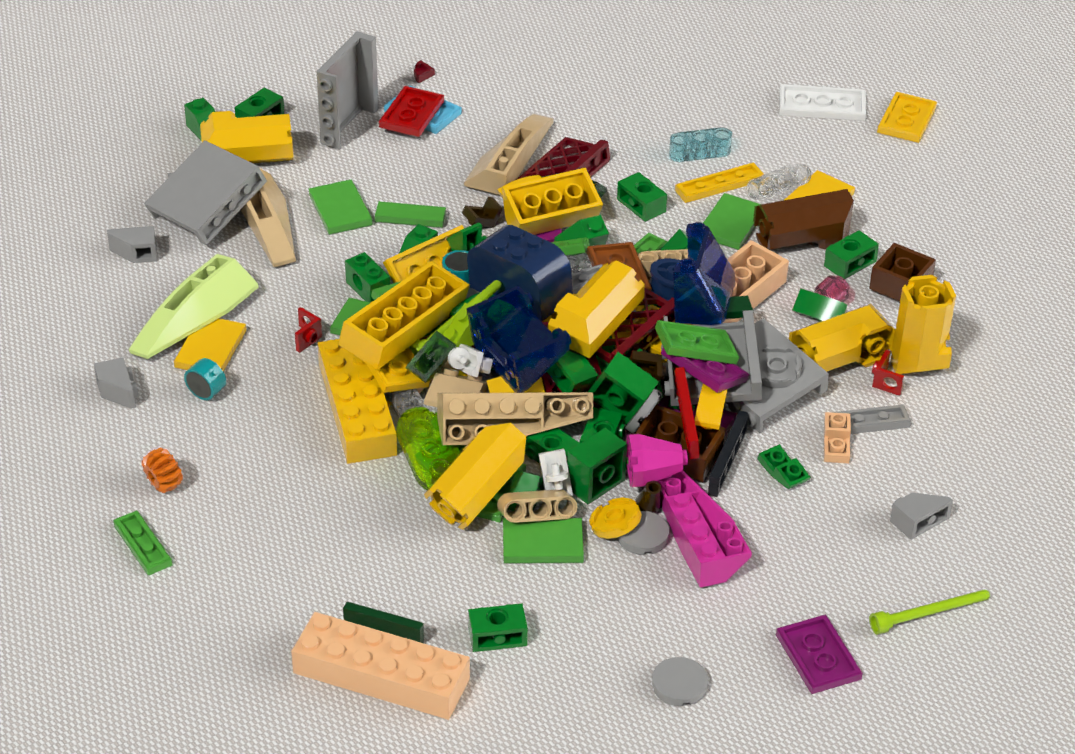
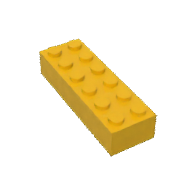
(402, 315)
(356, 404)

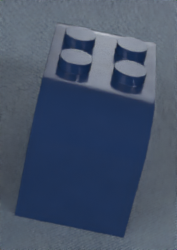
(522, 260)

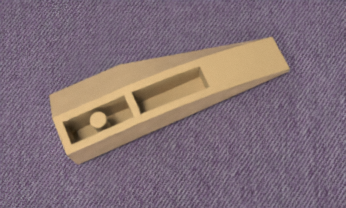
(509, 156)
(270, 222)
(466, 414)

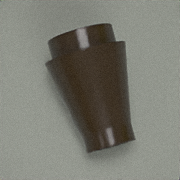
(650, 497)

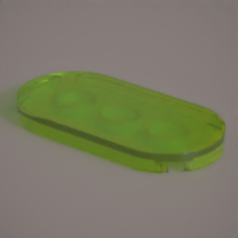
(422, 445)

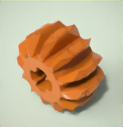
(162, 470)

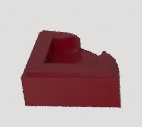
(423, 71)

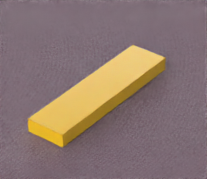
(717, 182)

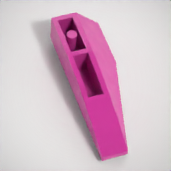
(702, 531)

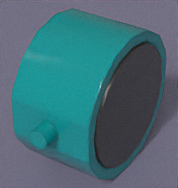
(457, 264)
(205, 379)

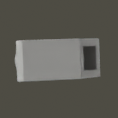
(133, 243)
(115, 382)

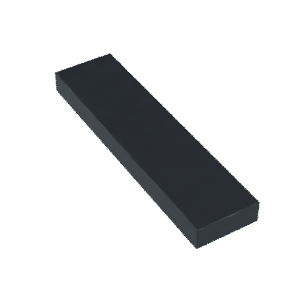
(728, 453)

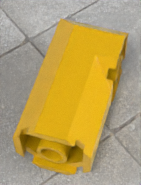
(251, 138)
(598, 307)
(923, 326)
(846, 338)
(477, 473)

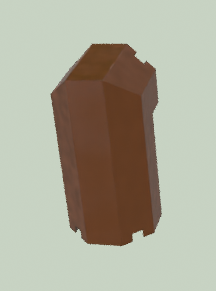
(806, 219)

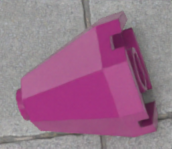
(652, 459)

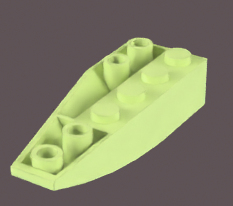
(194, 304)

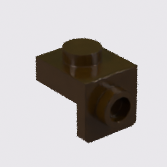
(485, 215)
(650, 363)

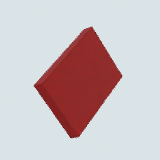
(411, 111)

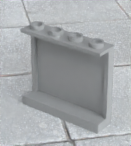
(347, 86)
(206, 191)
(744, 340)
(778, 398)

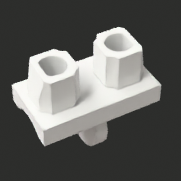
(469, 360)
(555, 471)

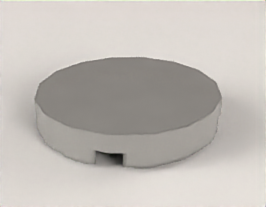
(779, 366)
(644, 411)
(647, 536)
(679, 681)

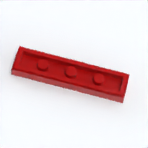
(686, 413)

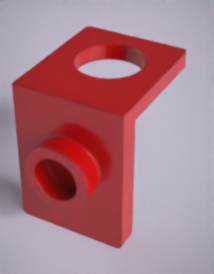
(309, 332)
(880, 372)

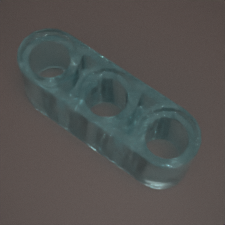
(700, 144)

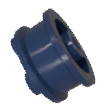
(662, 277)

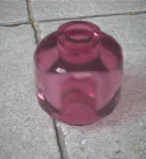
(833, 287)

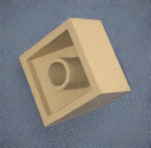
(450, 382)

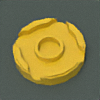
(615, 518)

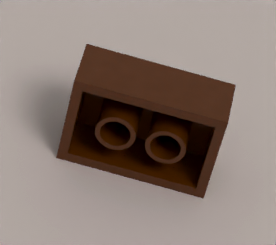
(668, 426)

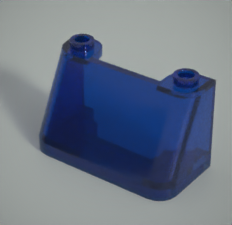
(702, 280)
(515, 338)

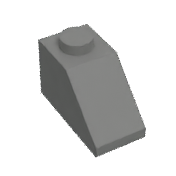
(920, 513)

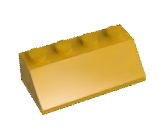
(551, 201)

